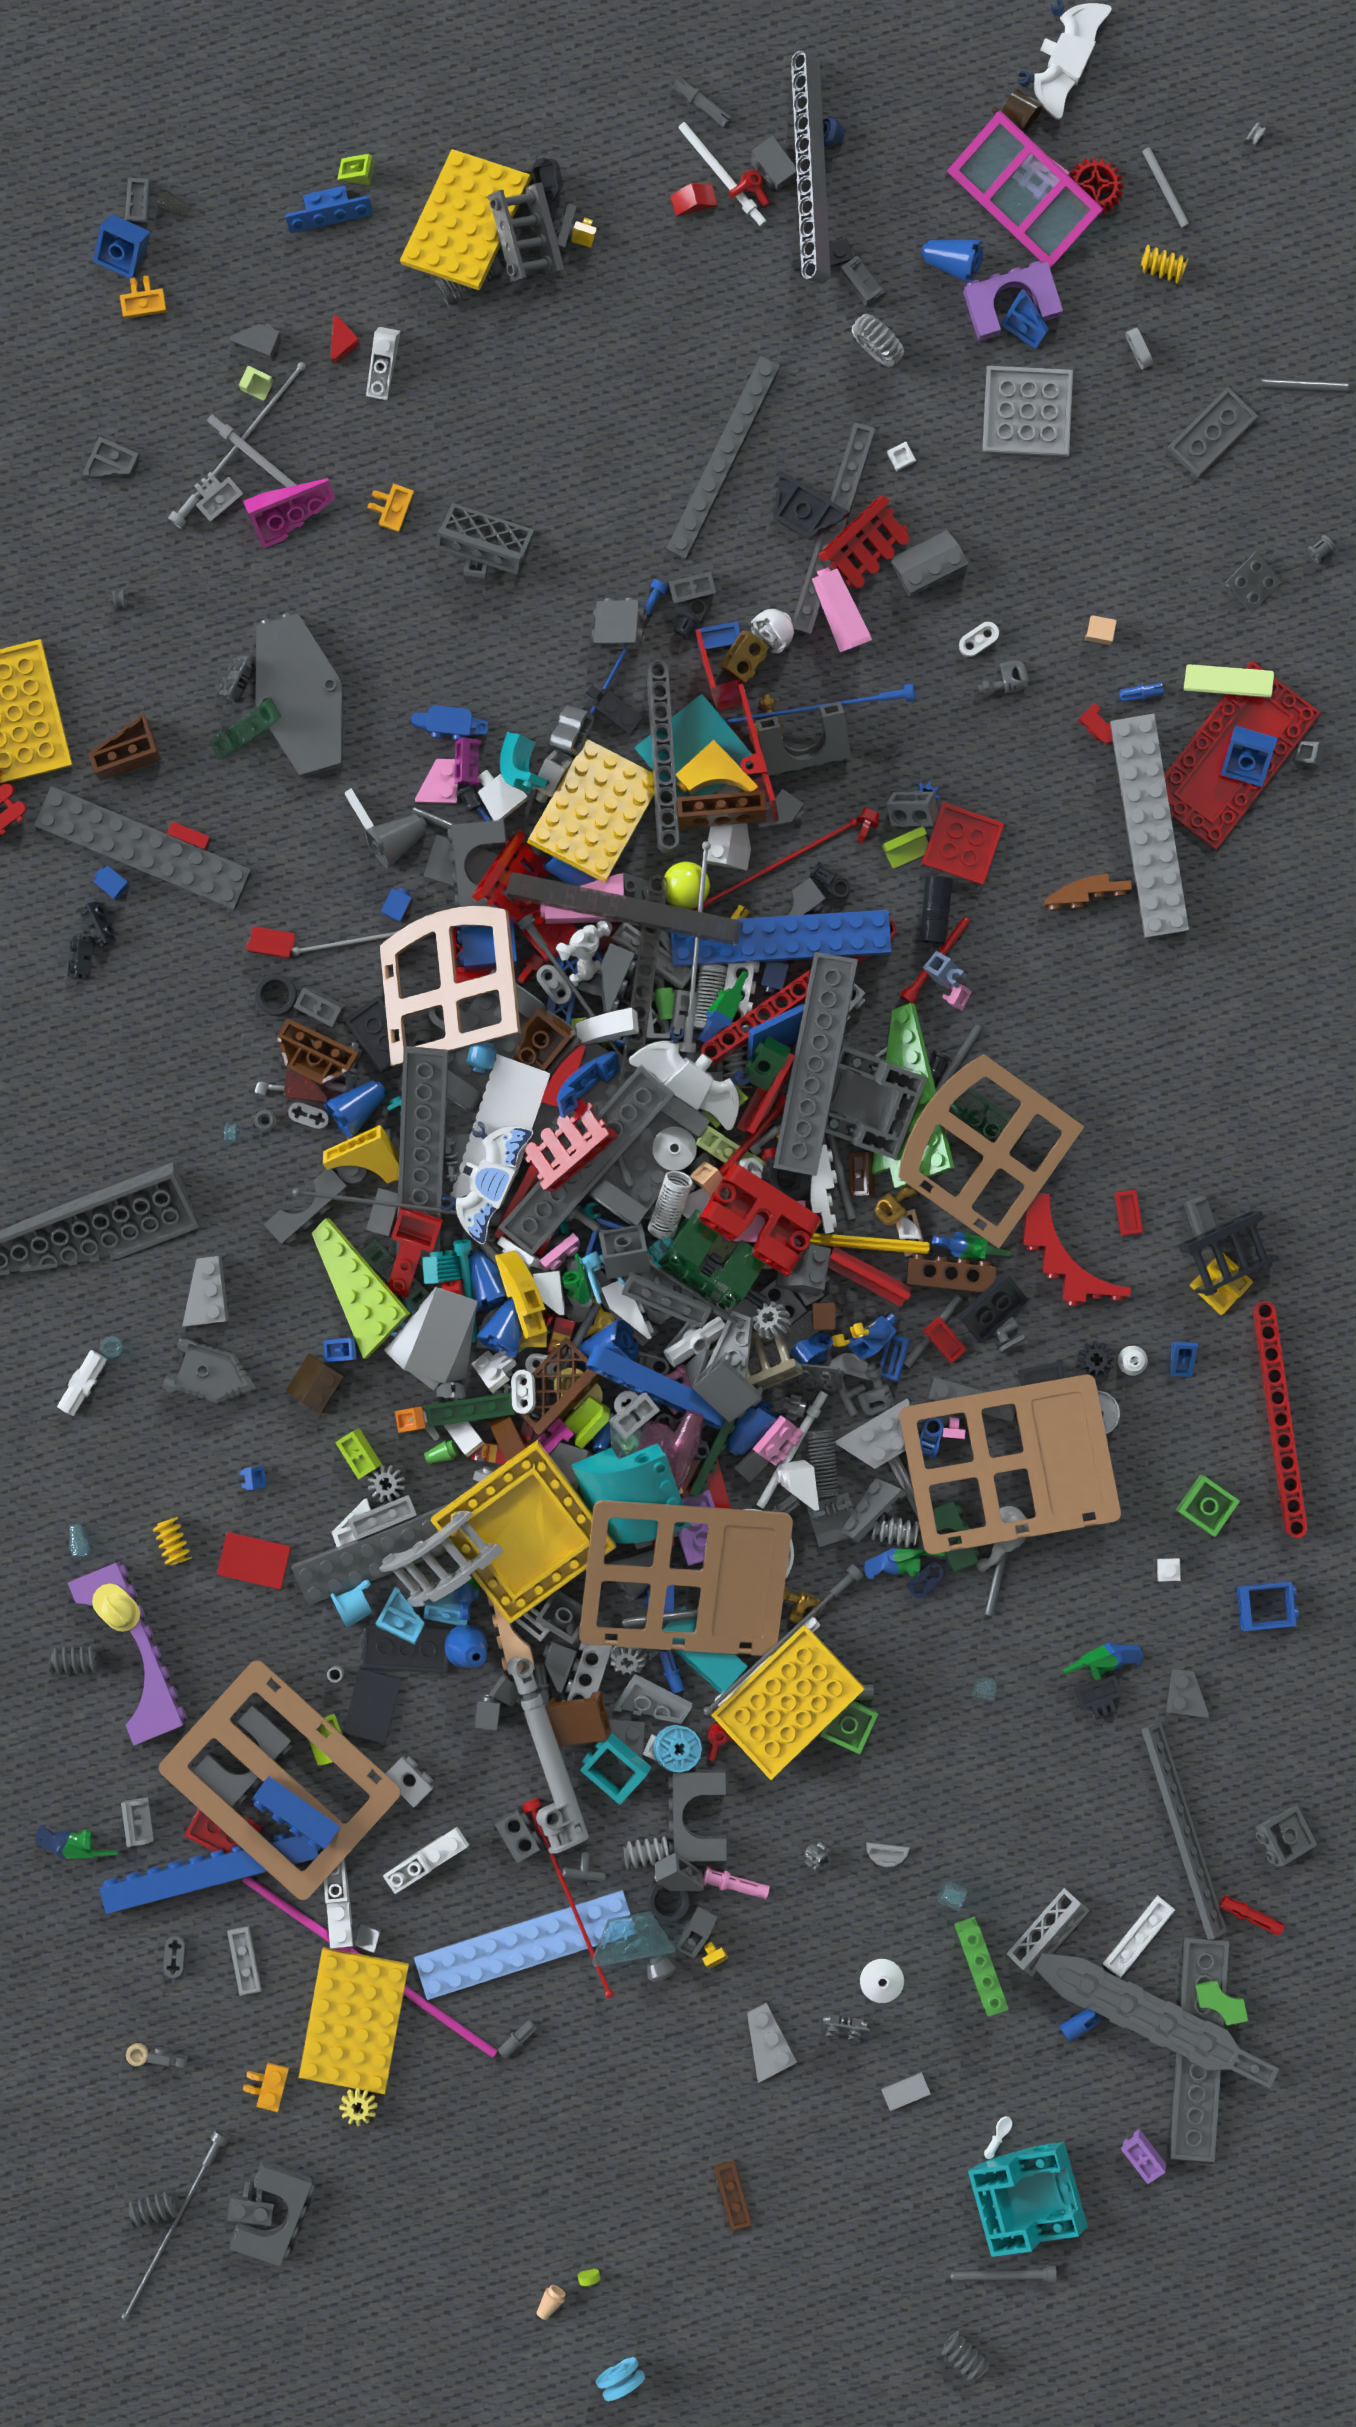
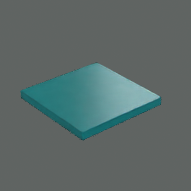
(692, 731)

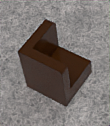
(823, 1316)

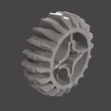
(877, 340)

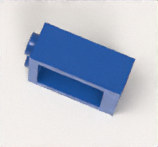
(1245, 1611)

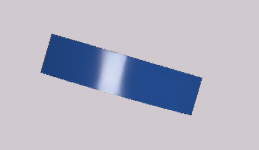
(584, 1078)

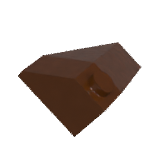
(542, 1040)

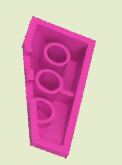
(284, 509)

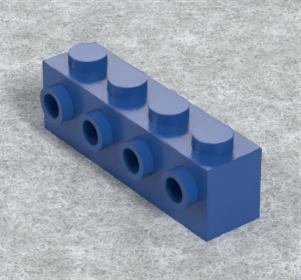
(295, 1813)

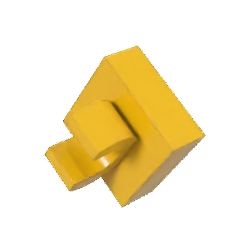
(584, 233)
(714, 1956)

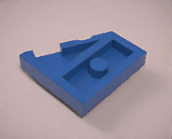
(1025, 320)

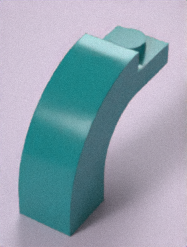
(515, 763)

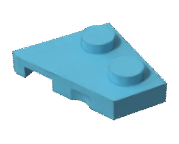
(400, 1618)

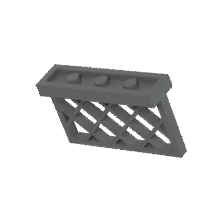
(480, 549)

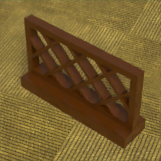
(570, 1397)

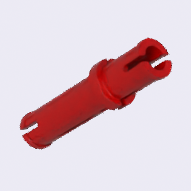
(1244, 1912)

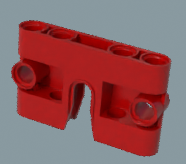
(782, 1216)

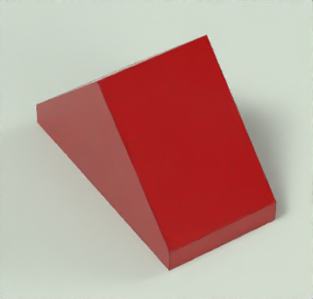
(693, 199)
(342, 340)

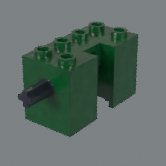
(720, 1282)

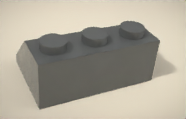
(929, 563)

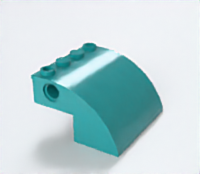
(634, 1478)
(1027, 2199)

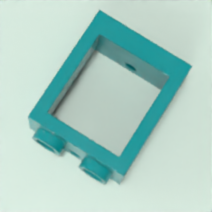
(628, 1756)

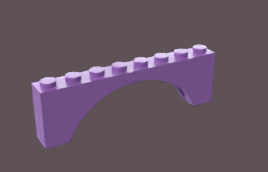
(158, 1705)

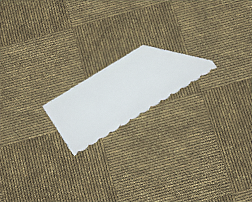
(509, 1101)

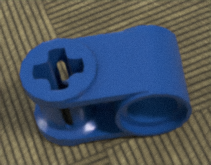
(812, 1349)
(930, 1439)

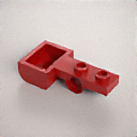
(415, 1233)

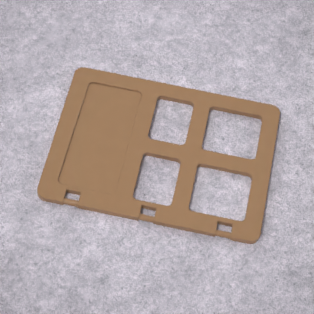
(1061, 1452)
(738, 1582)

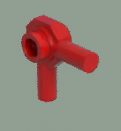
(751, 182)
(717, 1737)

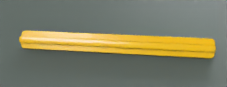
(870, 1243)

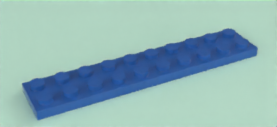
(792, 939)

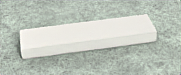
(1139, 1936)

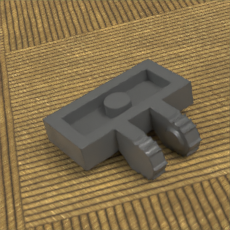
(250, 2210)

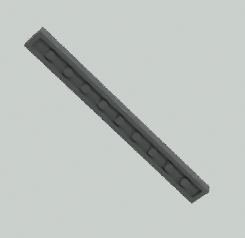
(723, 457)
(842, 496)
(1184, 1830)

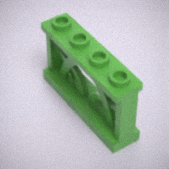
(981, 1966)

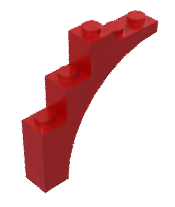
(1040, 1232)

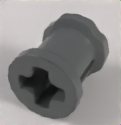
(1321, 548)

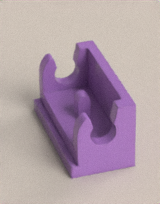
(1144, 2157)

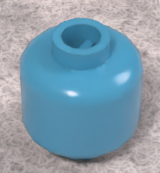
(482, 1057)

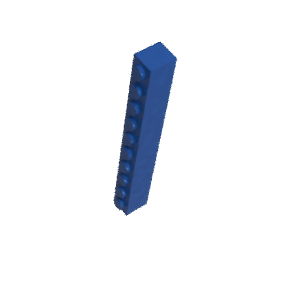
(196, 1874)

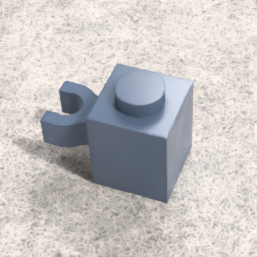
(943, 970)

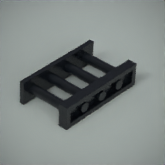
(1213, 1239)

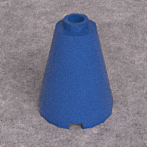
(954, 257)
(567, 872)
(355, 1106)
(486, 1282)
(503, 1330)
(614, 1337)
(751, 1428)
(466, 1646)

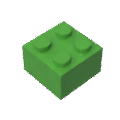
(1207, 1505)
(851, 1727)

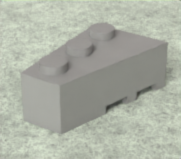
(207, 1294)

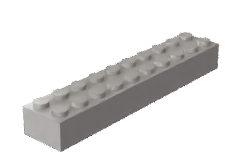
(1149, 825)

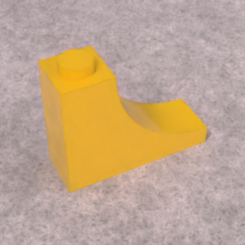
(711, 768)
(368, 1150)

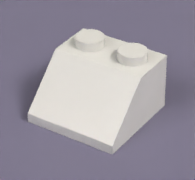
(551, 1290)
(800, 1480)

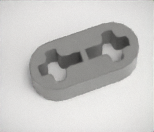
(1139, 348)
(311, 1111)

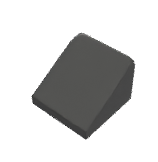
(1309, 753)
(368, 1937)

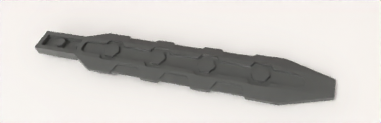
(1151, 2016)

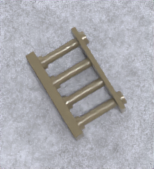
(772, 1376)

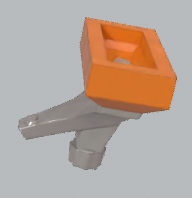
(414, 1419)

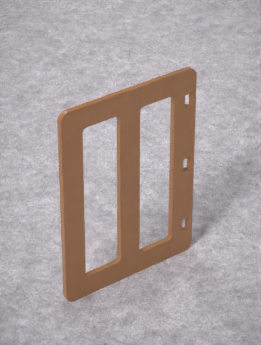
(217, 1724)

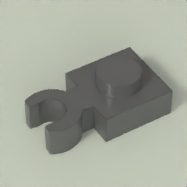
(163, 2057)

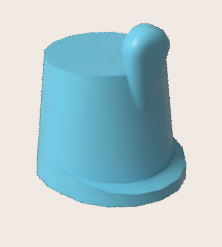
(353, 1604)

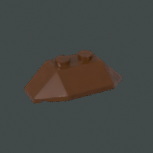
(314, 1053)

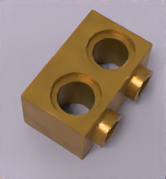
(740, 653)

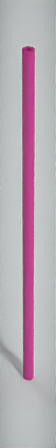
(410, 1994)

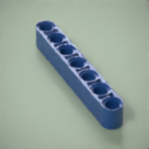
(654, 1384)

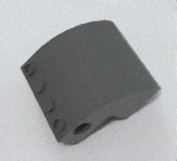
(873, 1101)

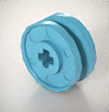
(689, 1748)
(620, 2379)

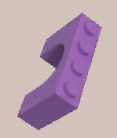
(1034, 280)

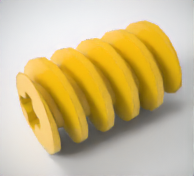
(1163, 264)
(171, 1541)

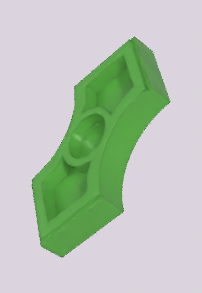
(1230, 2008)

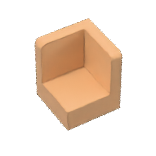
(1100, 630)
(707, 1177)

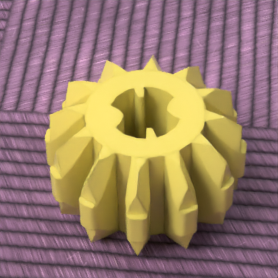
(367, 2106)

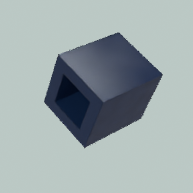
(774, 976)

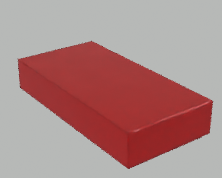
(1128, 1212)
(944, 1340)

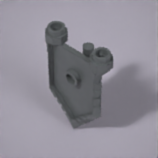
(208, 1373)

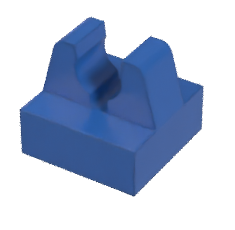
(254, 1478)

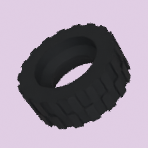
(796, 1191)

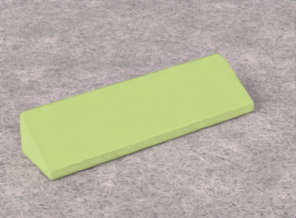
(1229, 680)

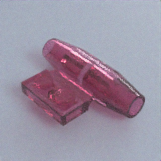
(678, 1446)

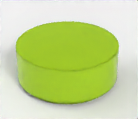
(589, 2277)

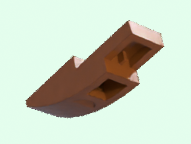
(1077, 892)

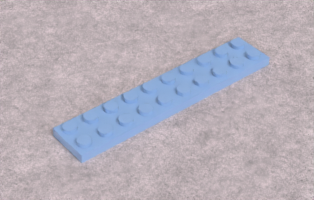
(517, 1946)

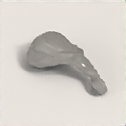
(1008, 1514)

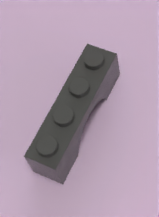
(806, 899)
(286, 1225)

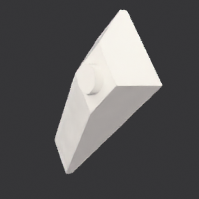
(729, 843)

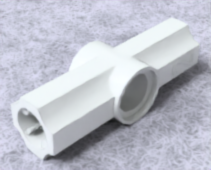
(694, 1342)
(82, 1382)

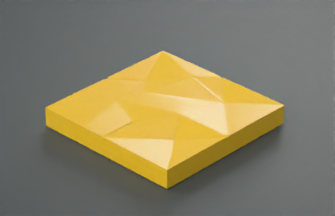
(536, 1522)

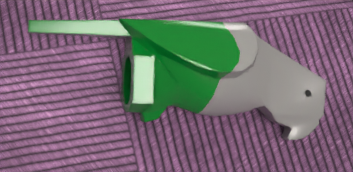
(578, 1291)

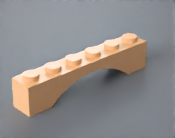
(509, 1640)

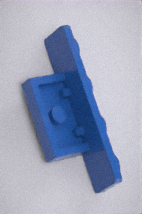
(328, 208)

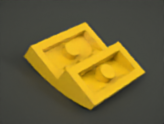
(1226, 1294)

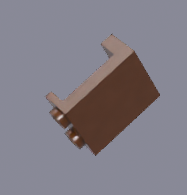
(579, 1720)

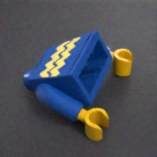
(870, 1339)

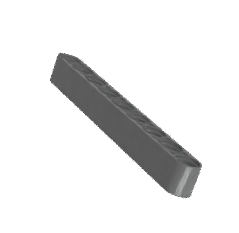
(662, 746)

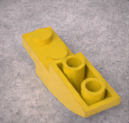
(524, 1291)

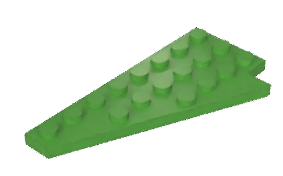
(908, 1050)

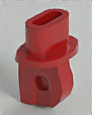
(868, 818)
(533, 964)

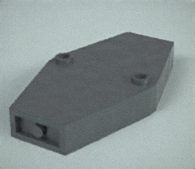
(304, 691)

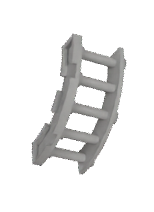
(448, 1582)

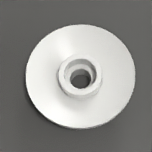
(674, 1160)
(879, 1970)

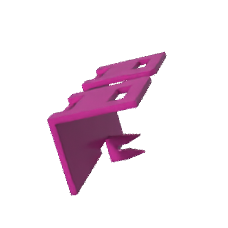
(560, 1433)

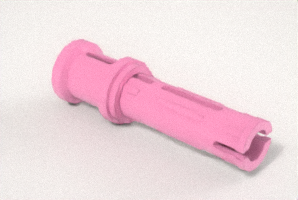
(725, 1880)

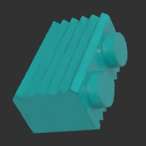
(442, 1268)

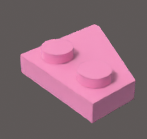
(439, 784)

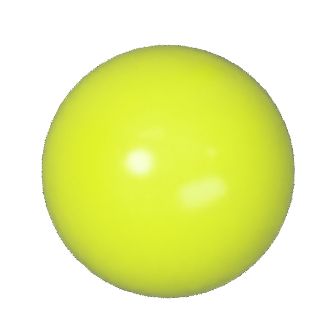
(684, 885)

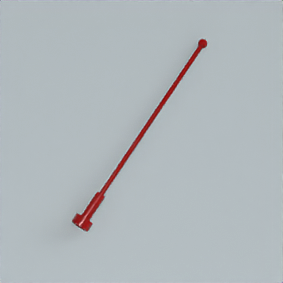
(853, 823)
(532, 1807)

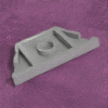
(878, 1438)

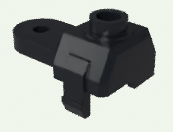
(549, 174)

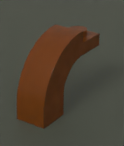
(507, 1436)

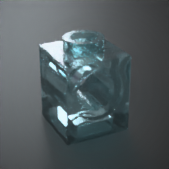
(952, 1894)

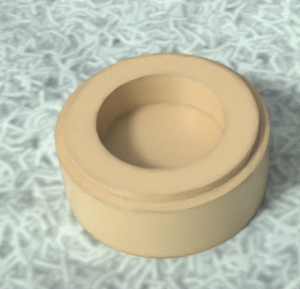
(137, 2054)

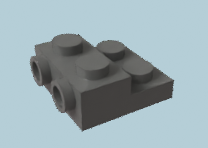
(1285, 1836)

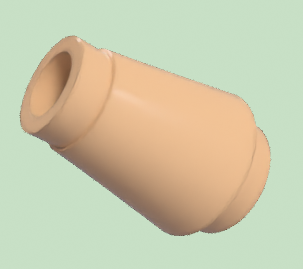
(550, 2302)

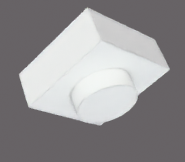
(1168, 1569)

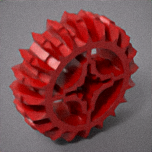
(1102, 185)

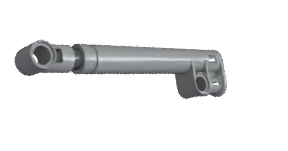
(567, 1823)

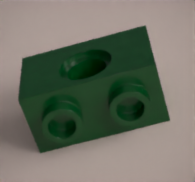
(771, 1052)

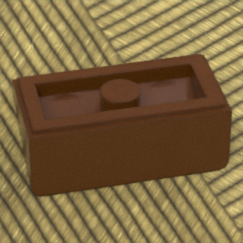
(860, 1174)

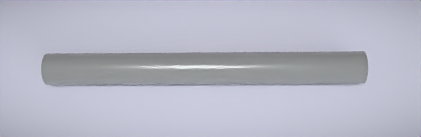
(1165, 187)

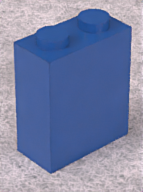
(479, 947)

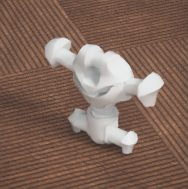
(584, 945)

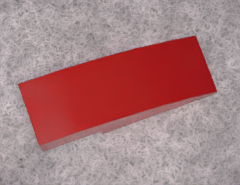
(564, 1071)

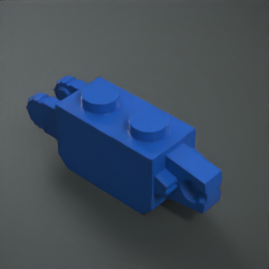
(450, 721)

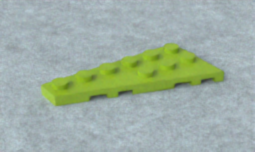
(365, 1298)

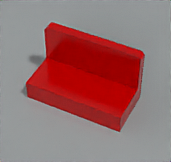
(271, 942)

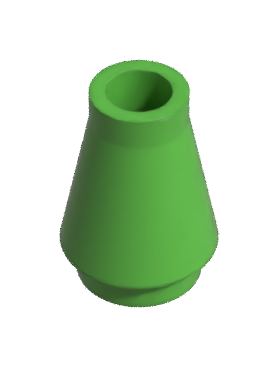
(664, 1001)
(442, 1452)

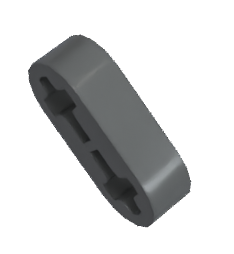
(180, 1956)

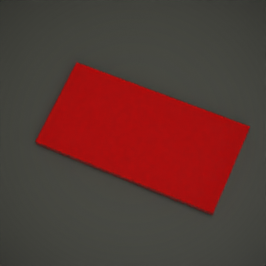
(1215, 803)

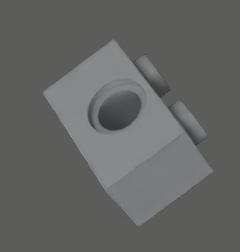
(415, 1792)

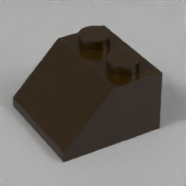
(315, 1383)

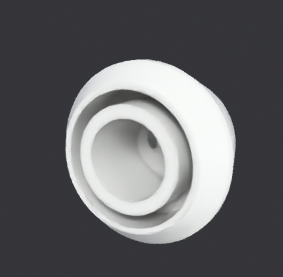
(1127, 1365)

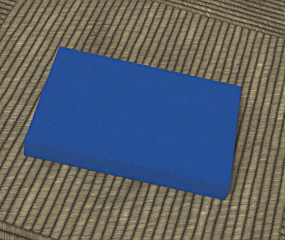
(781, 1028)

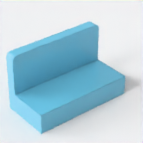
(444, 1610)

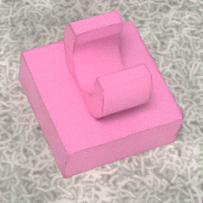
(958, 996)
(953, 1430)

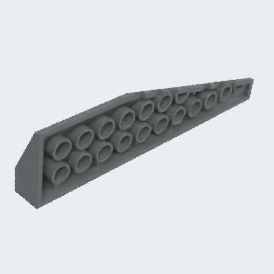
(101, 1224)

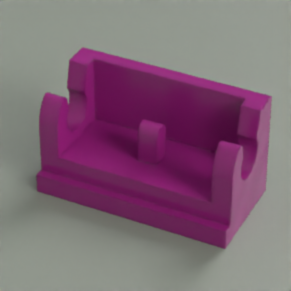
(467, 761)

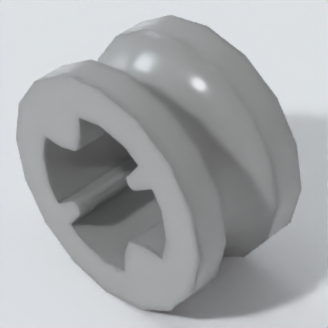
(1256, 133)

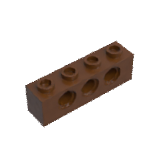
(721, 809)
(915, 1274)

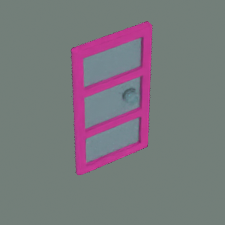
(1025, 189)

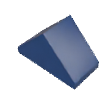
(340, 1349)
(1183, 1358)

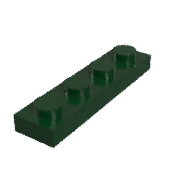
(469, 1409)
(707, 1465)

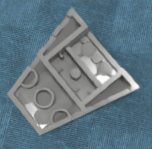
(437, 1337)

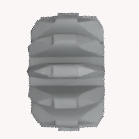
(766, 1315)
(380, 1487)
(628, 1659)

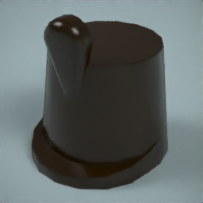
(1021, 110)

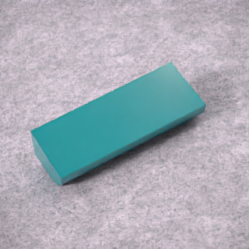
(715, 1668)

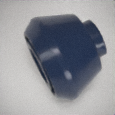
(832, 131)

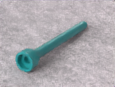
(463, 1249)

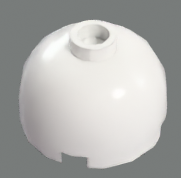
(773, 625)

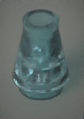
(78, 1542)

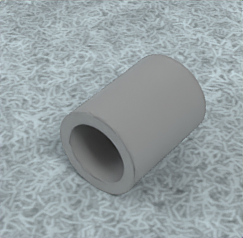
(340, 1669)

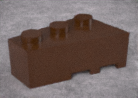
(126, 750)

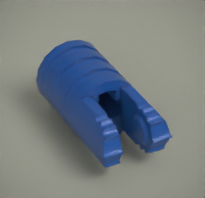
(1080, 2024)

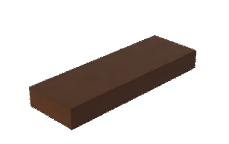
(733, 2195)

